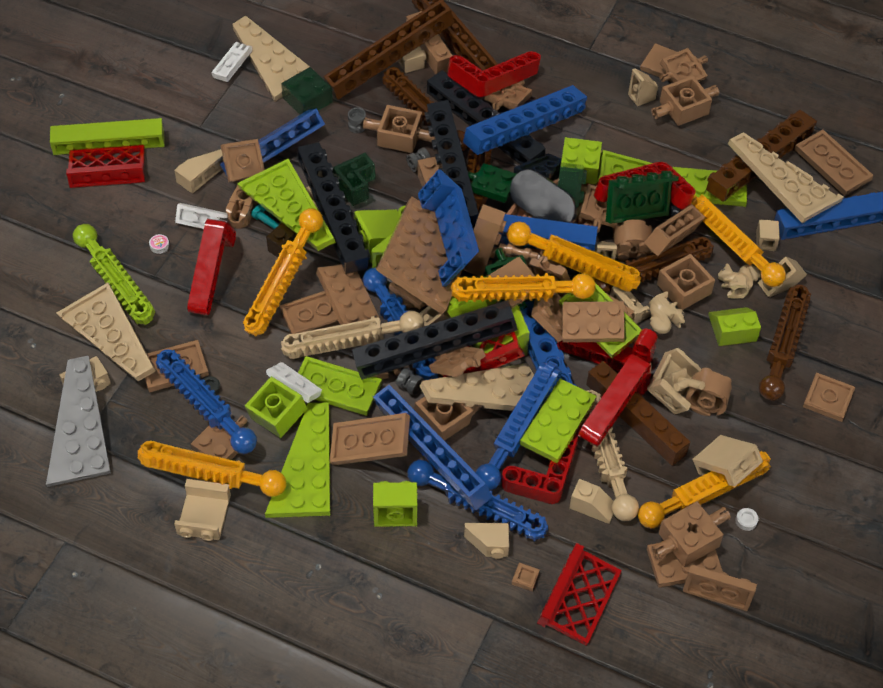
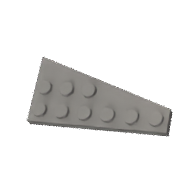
(79, 437)

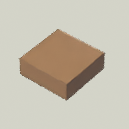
(525, 577)

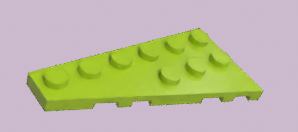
(285, 197)
(306, 469)

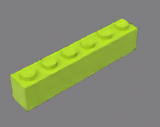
(107, 134)

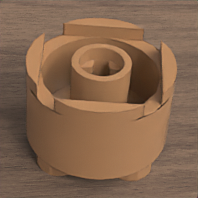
(631, 239)
(713, 396)

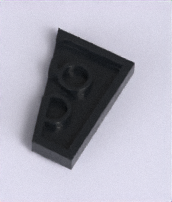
(545, 165)

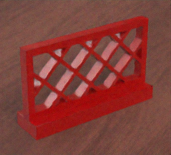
(106, 173)
(498, 356)
(561, 588)

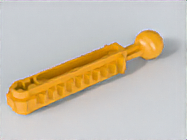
(577, 257)
(771, 273)
(281, 274)
(520, 287)
(208, 468)
(701, 490)

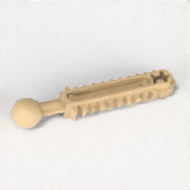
(347, 335)
(613, 472)

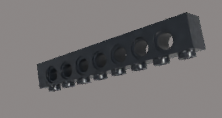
(474, 110)
(449, 151)
(333, 208)
(434, 339)

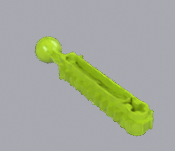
(114, 273)

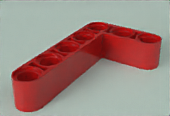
(494, 78)
(681, 191)
(214, 238)
(643, 348)
(632, 377)
(543, 482)

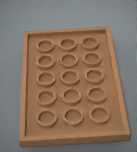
(416, 256)

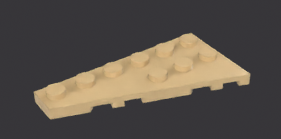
(268, 56)
(788, 182)
(107, 327)
(492, 388)

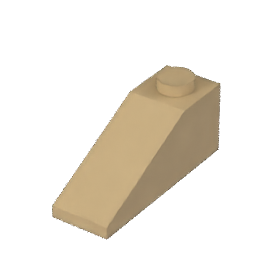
(198, 170)

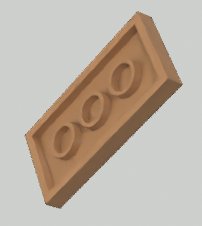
(833, 162)
(346, 294)
(370, 439)

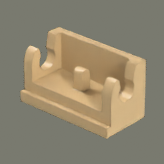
(640, 312)

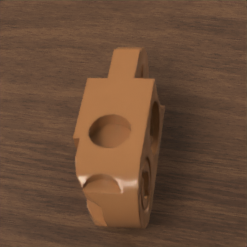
(240, 206)

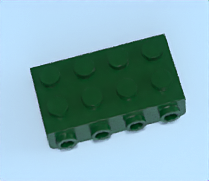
(639, 196)

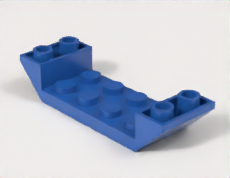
(454, 223)

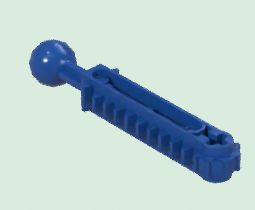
(392, 309)
(210, 406)
(519, 421)
(496, 508)

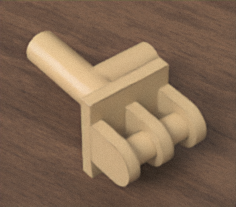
(679, 380)

